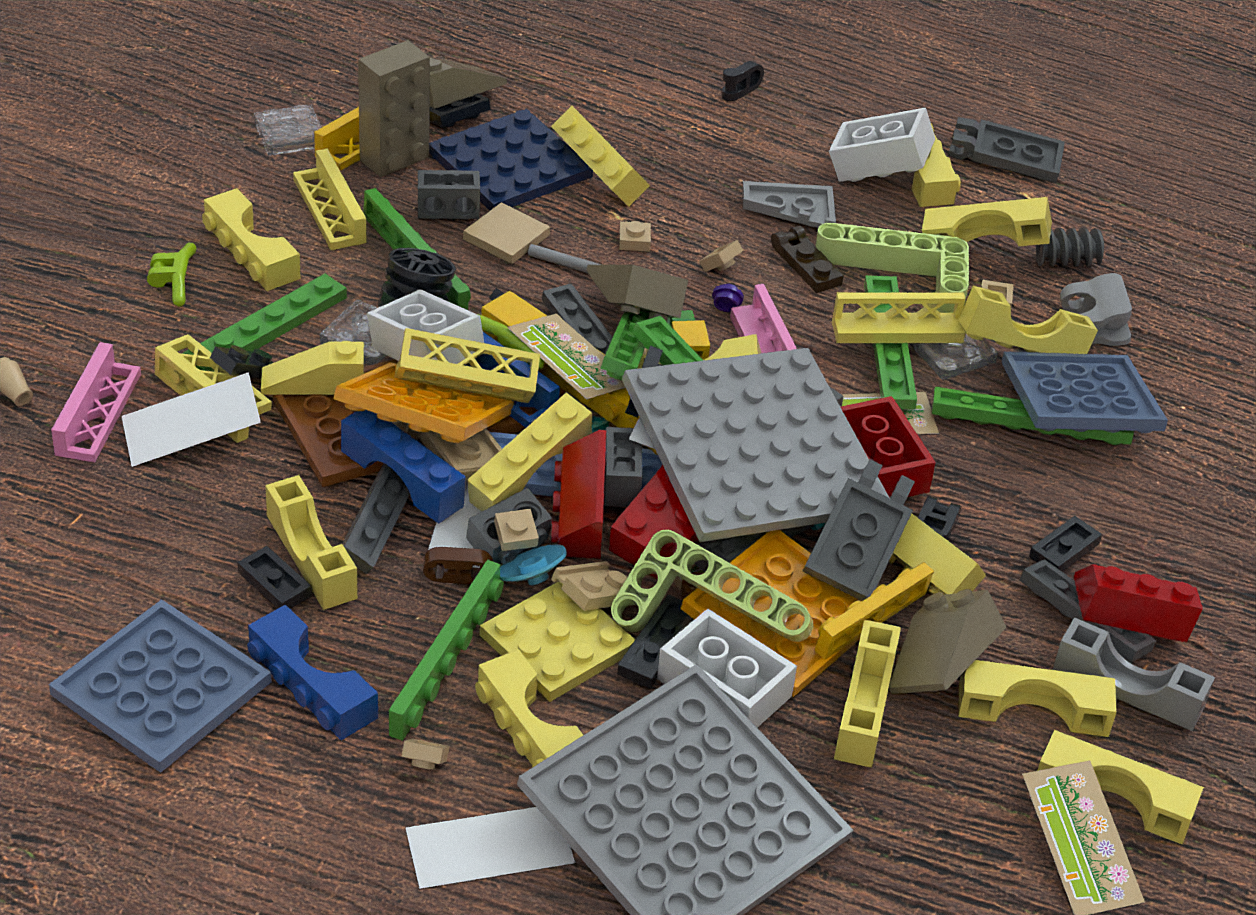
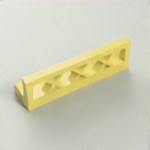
(340, 202)
(897, 324)
(183, 377)
(463, 377)

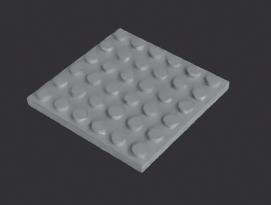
(749, 440)
(684, 804)

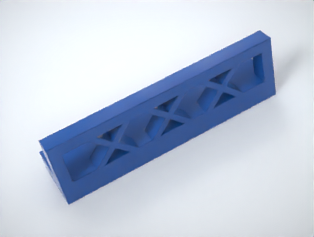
(546, 390)

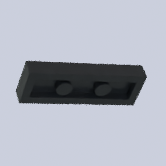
(642, 658)

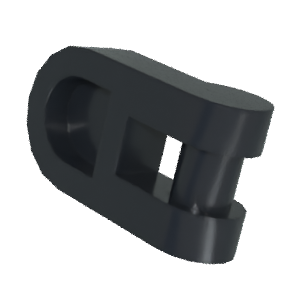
(741, 80)
(940, 516)

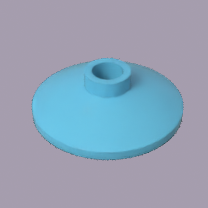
(533, 564)

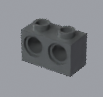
(448, 194)
(622, 467)
(482, 527)

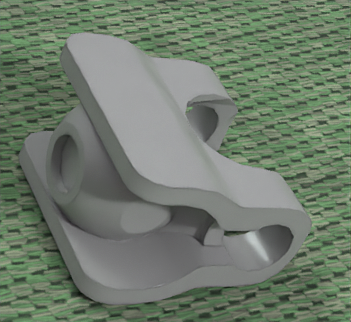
(1105, 304)

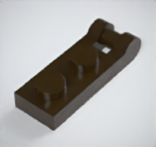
(806, 259)

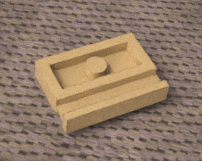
(590, 584)

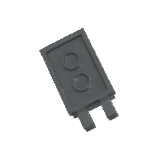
(1008, 148)
(860, 535)

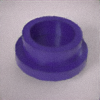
(726, 297)

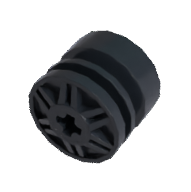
(415, 270)

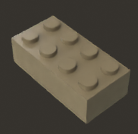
(394, 108)

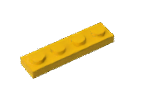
(881, 605)

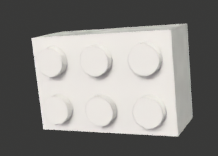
(882, 145)
(422, 313)
(738, 663)

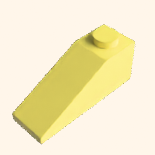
(314, 370)

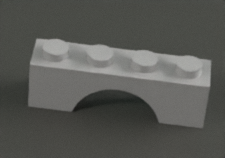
(1169, 694)

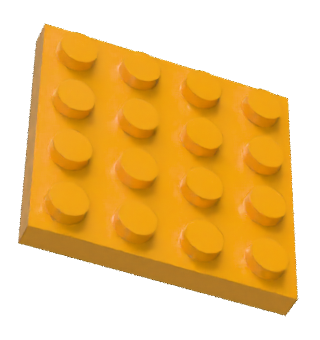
(421, 405)
(780, 564)

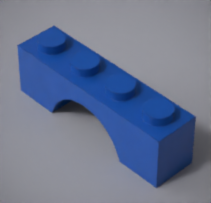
(431, 481)
(338, 700)

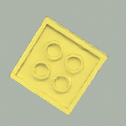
(558, 639)

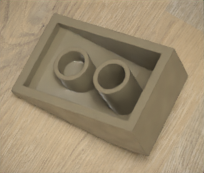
(456, 81)
(640, 289)
(945, 640)

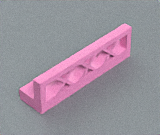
(763, 320)
(85, 406)

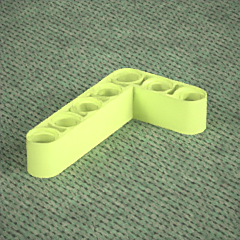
(899, 252)
(710, 582)

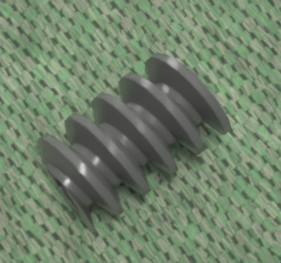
(1072, 245)

